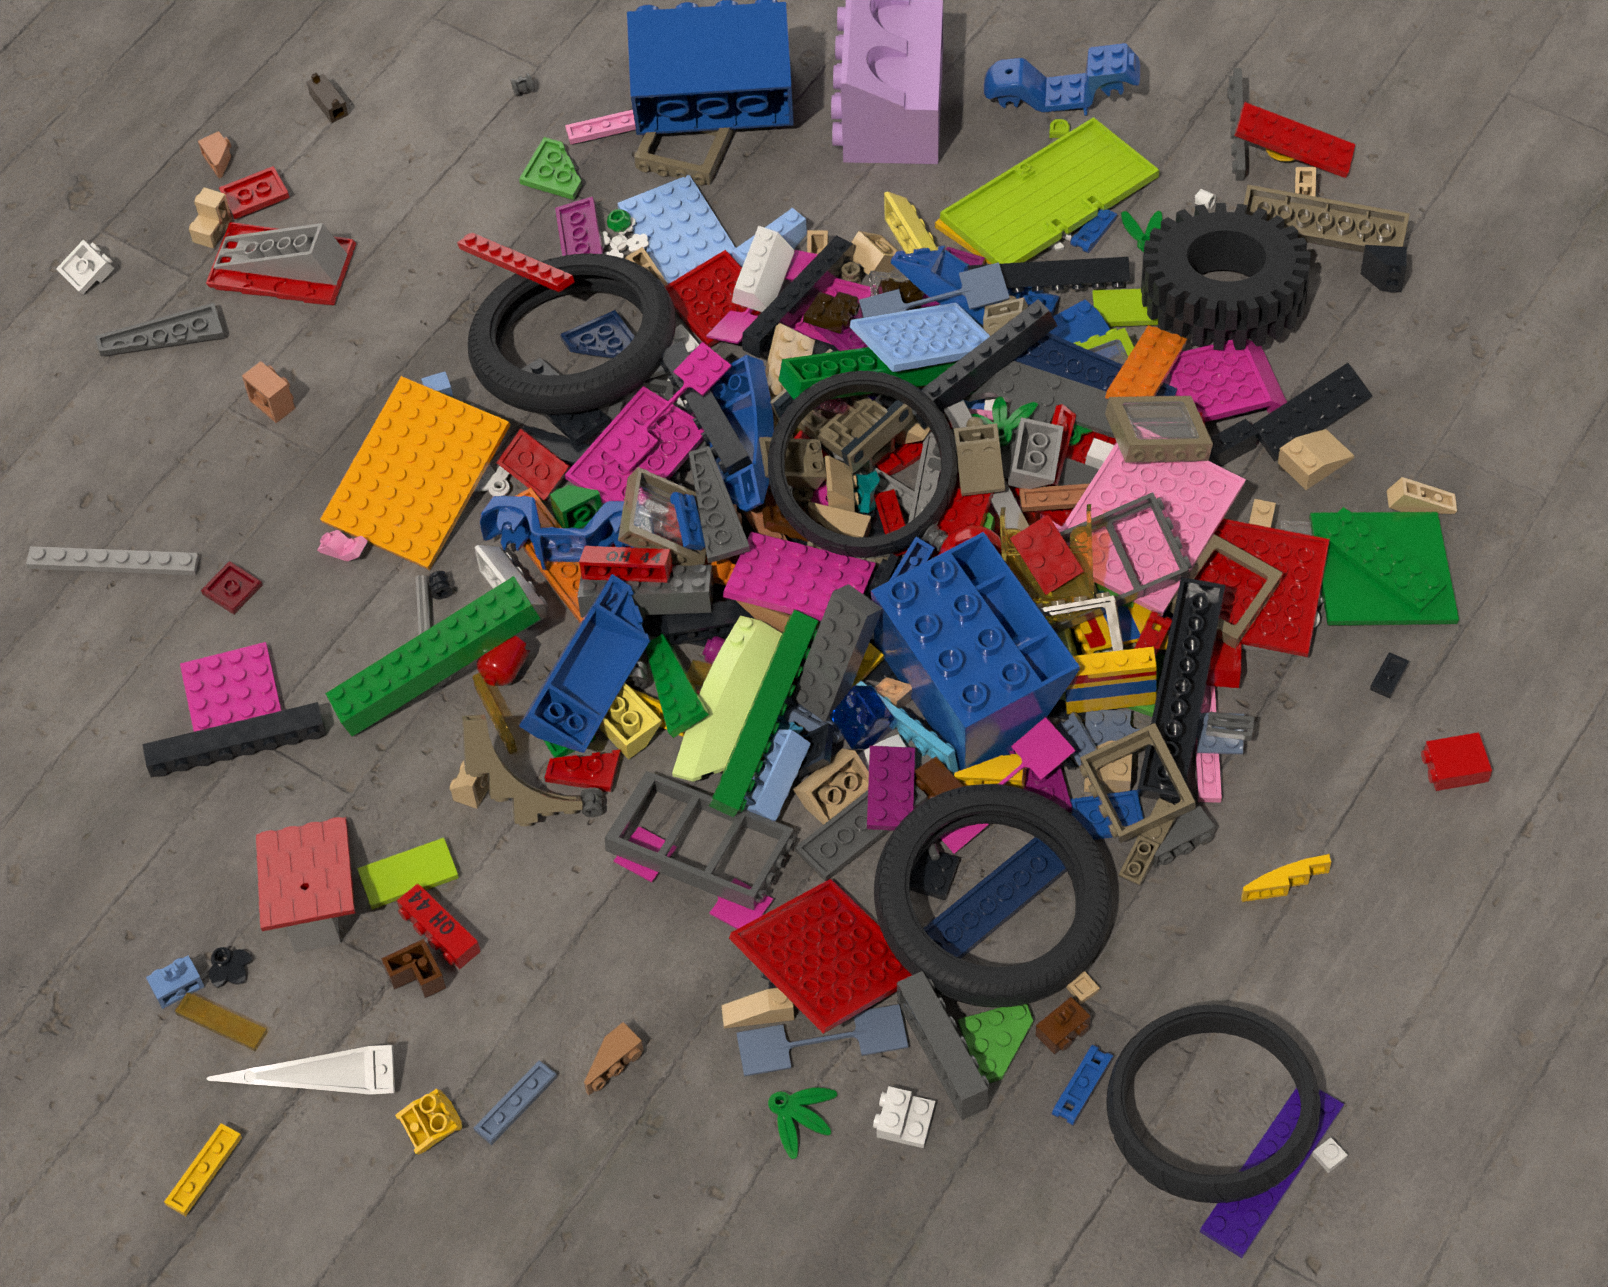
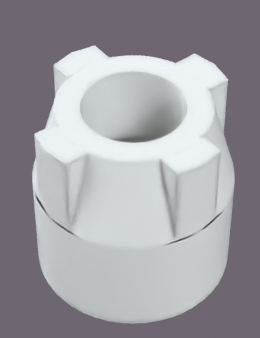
(1206, 198)

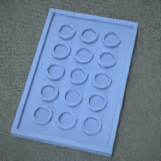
(678, 227)
(920, 336)

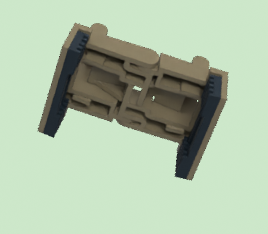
(859, 434)

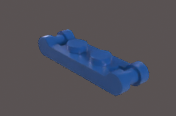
(1082, 1084)

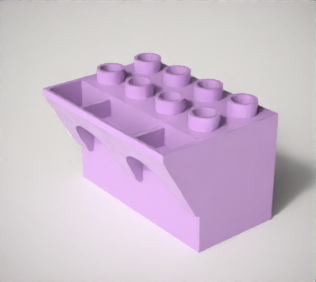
(888, 81)

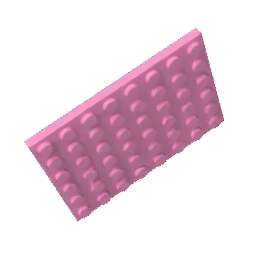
(1194, 499)

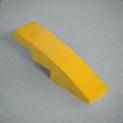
(1279, 880)

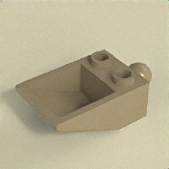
(1001, 313)
(979, 458)
(802, 463)

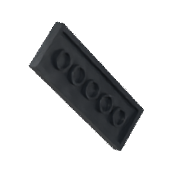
(1312, 409)
(575, 426)

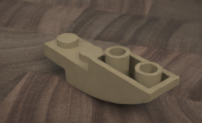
(1142, 853)

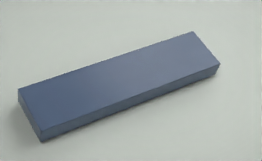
(515, 1102)

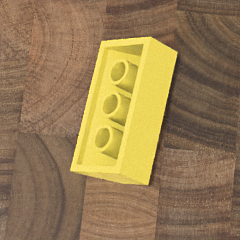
(905, 224)
(629, 722)

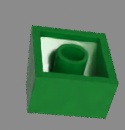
(575, 506)

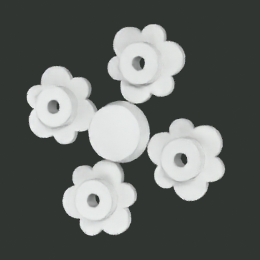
(620, 242)

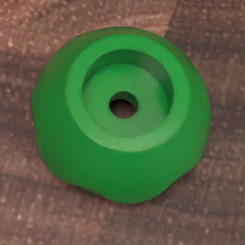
(618, 220)

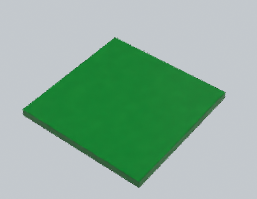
(1358, 600)

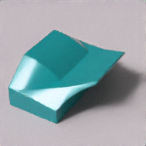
(866, 487)

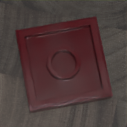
(231, 587)

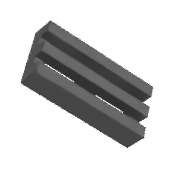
(1230, 722)

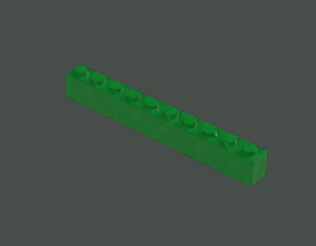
(763, 714)

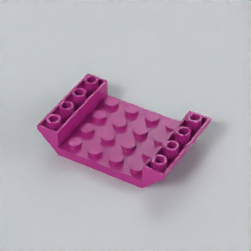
(1226, 380)

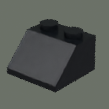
(1384, 266)

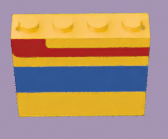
(1095, 632)
(1113, 681)

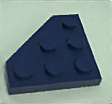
(599, 337)

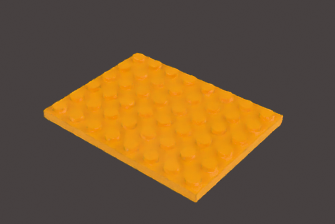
(415, 472)

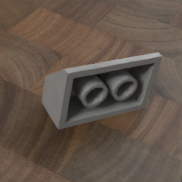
(1035, 454)

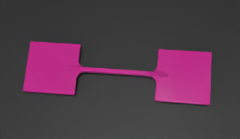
(734, 323)
(632, 440)
(1040, 751)
(724, 910)

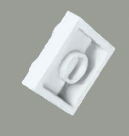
(85, 266)
(904, 1117)

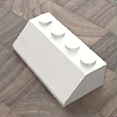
(763, 270)
(498, 568)

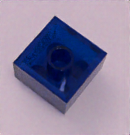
(861, 717)

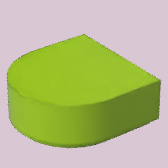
(1058, 128)

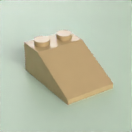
(1313, 457)

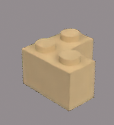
(211, 219)

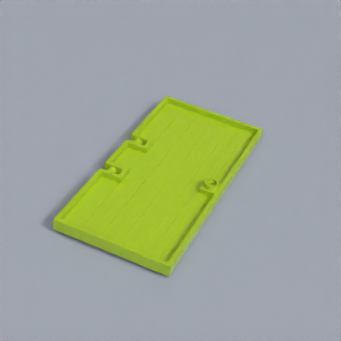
(1056, 186)

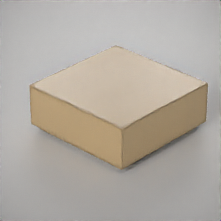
(1083, 988)

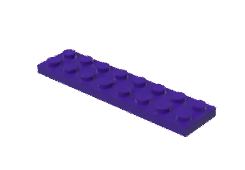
(1240, 1222)

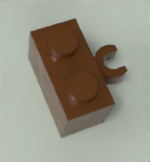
(1063, 1026)

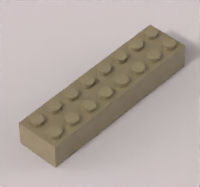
(1329, 220)

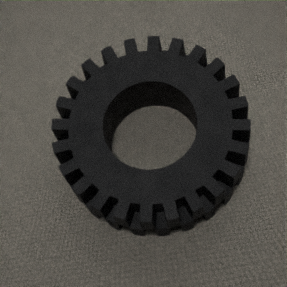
(1225, 309)

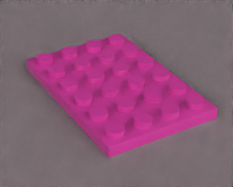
(673, 430)
(793, 576)

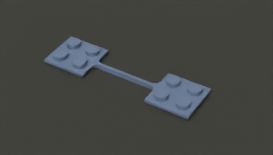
(979, 286)
(1115, 724)
(768, 1050)

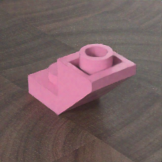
(340, 546)

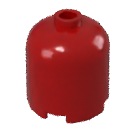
(503, 662)

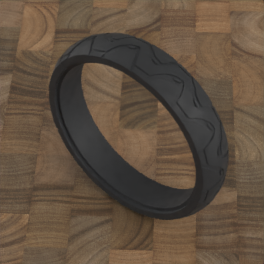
(850, 383)
(1226, 1021)

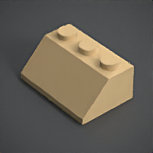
(834, 785)

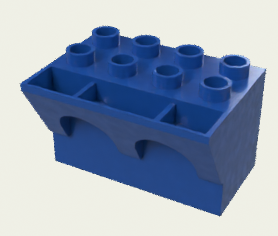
(709, 67)
(972, 649)

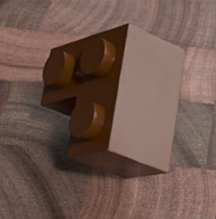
(412, 964)

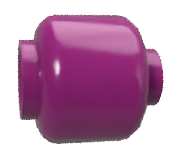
(712, 649)

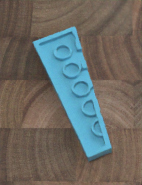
(925, 741)

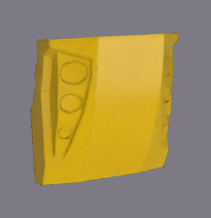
(429, 1120)

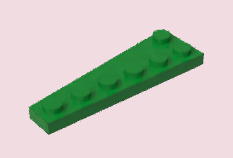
(676, 693)

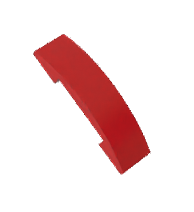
(901, 457)

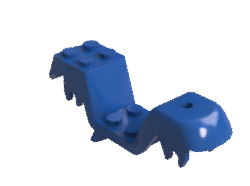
(1105, 69)
(519, 520)

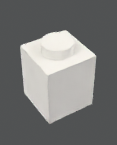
(1098, 453)

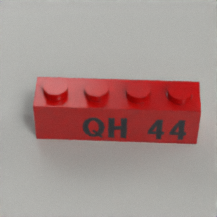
(626, 563)
(438, 926)

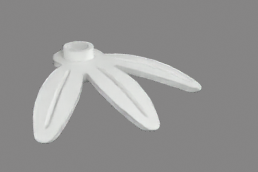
(492, 480)

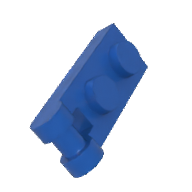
(1093, 230)
(688, 520)

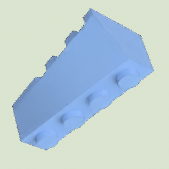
(789, 225)
(776, 774)

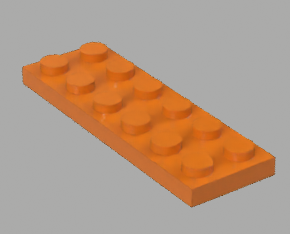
(1147, 364)

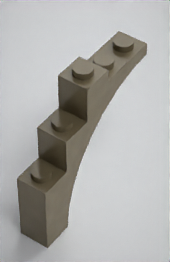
(503, 784)

